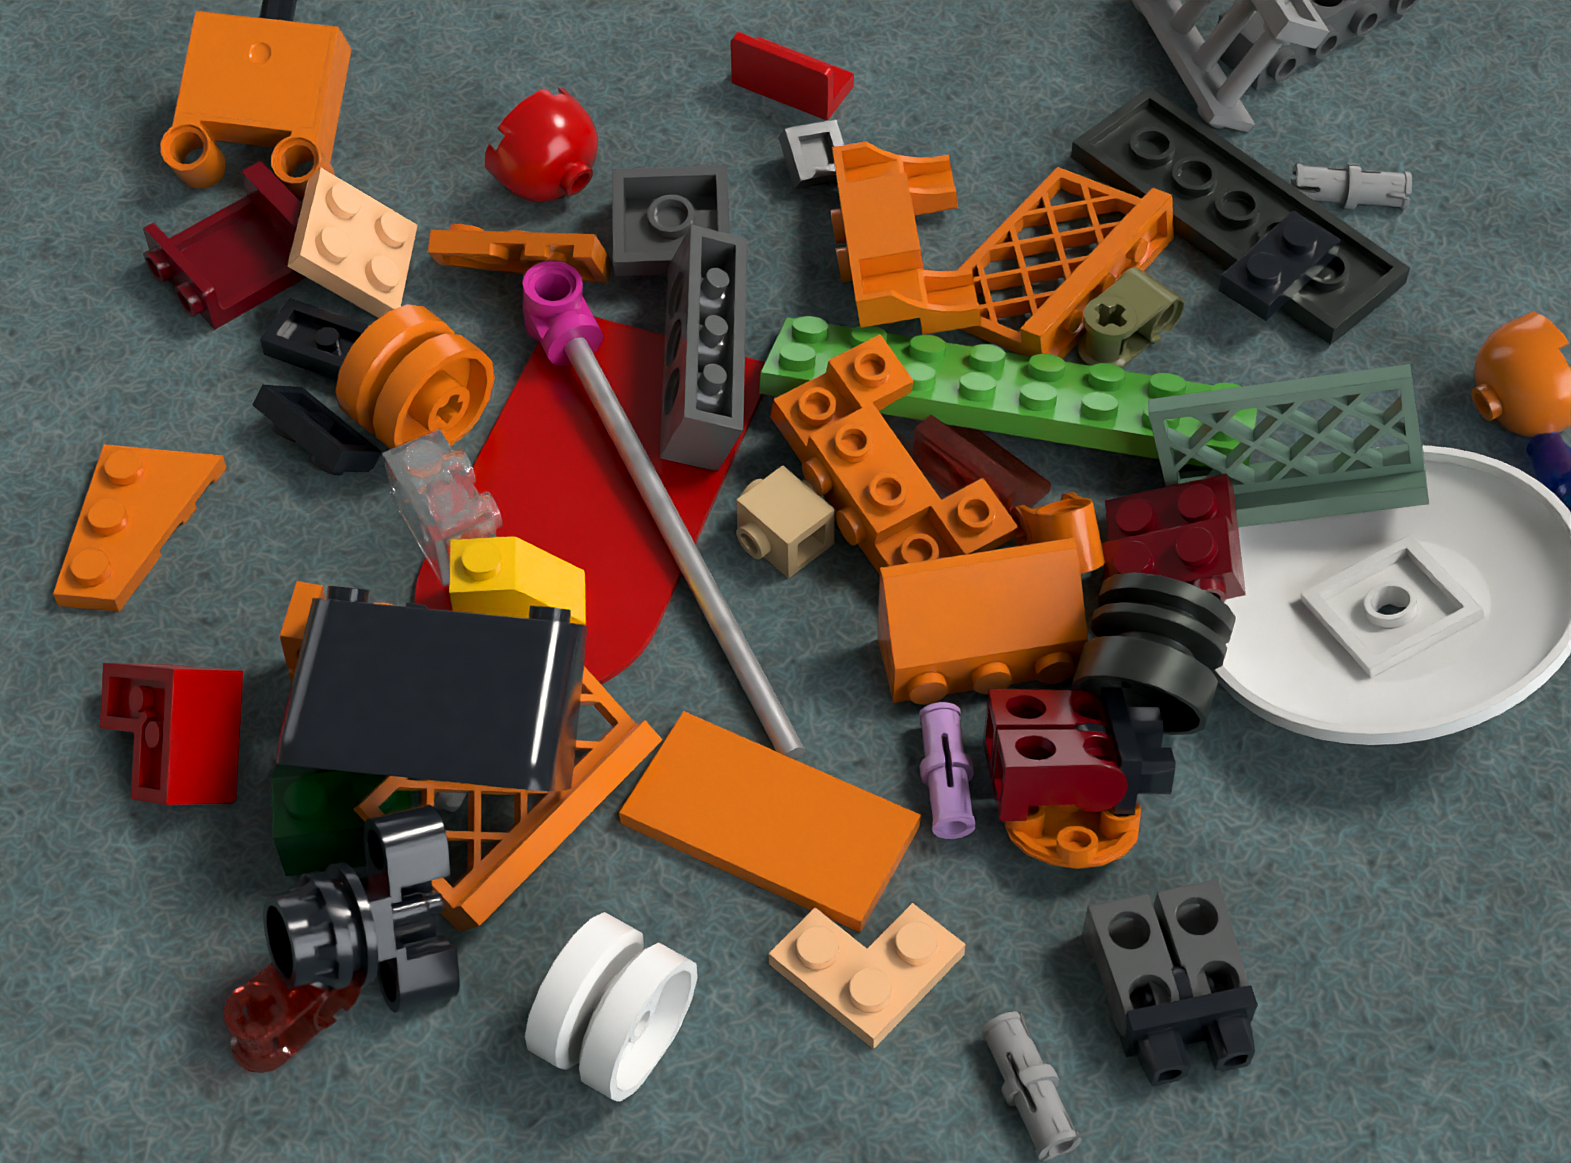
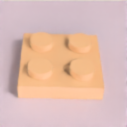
(352, 244)

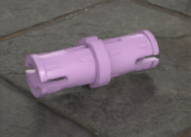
(950, 804)

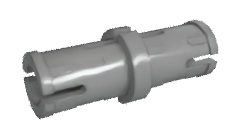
(1353, 185)
(1030, 1085)

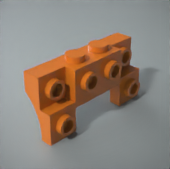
(883, 250)
(868, 473)

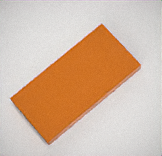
(771, 820)

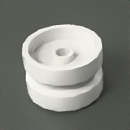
(610, 1006)

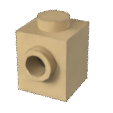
(784, 521)

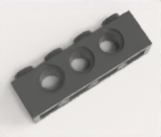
(1341, 18)
(704, 349)

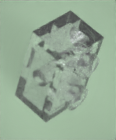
(439, 498)

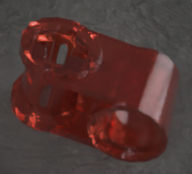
(282, 1014)

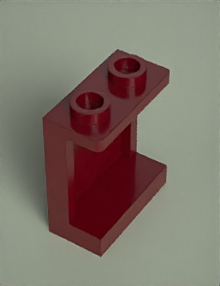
(234, 254)

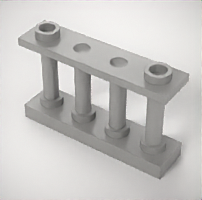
(1197, 59)

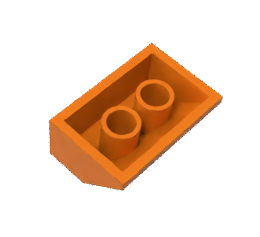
(981, 621)

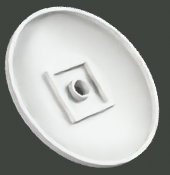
(1480, 625)

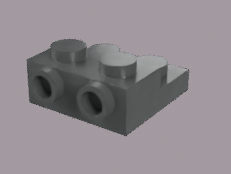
(656, 209)

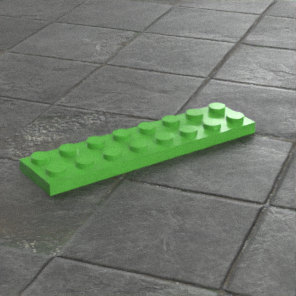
(1002, 389)

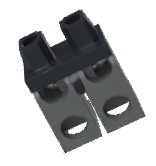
(1173, 978)

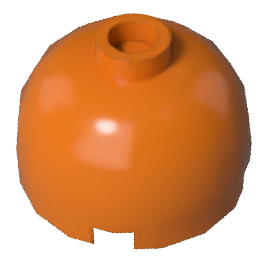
(1524, 377)

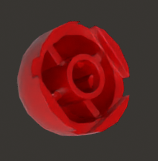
(545, 148)

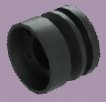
(1158, 646)

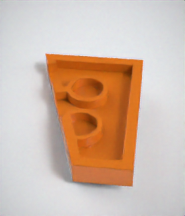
(518, 251)
(127, 519)

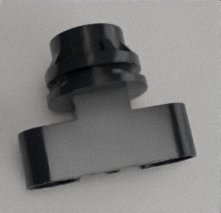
(383, 925)

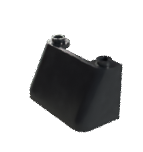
(436, 693)

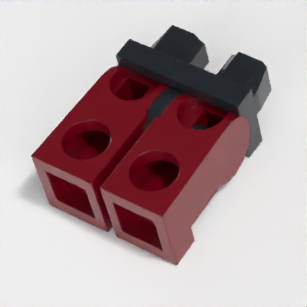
(1073, 751)

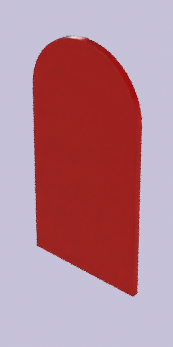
(574, 498)

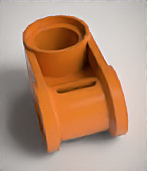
(1062, 520)

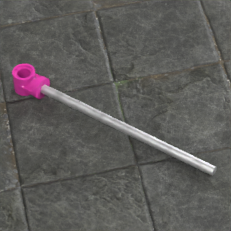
(570, 336)

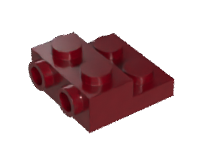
(1178, 534)

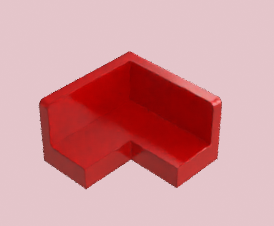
(182, 729)

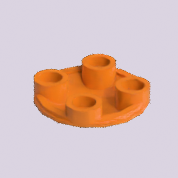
(1073, 836)

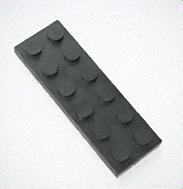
(1231, 202)

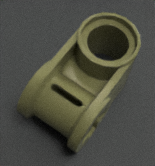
(1127, 319)

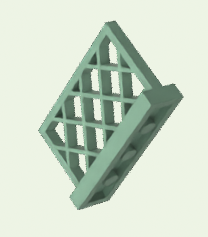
(1295, 484)

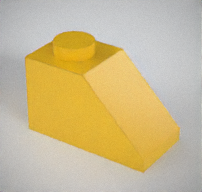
(511, 575)

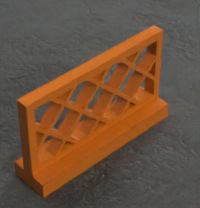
(1058, 314)
(537, 829)

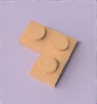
(872, 985)

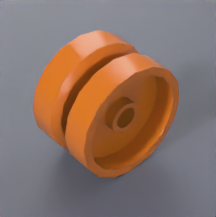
(414, 378)

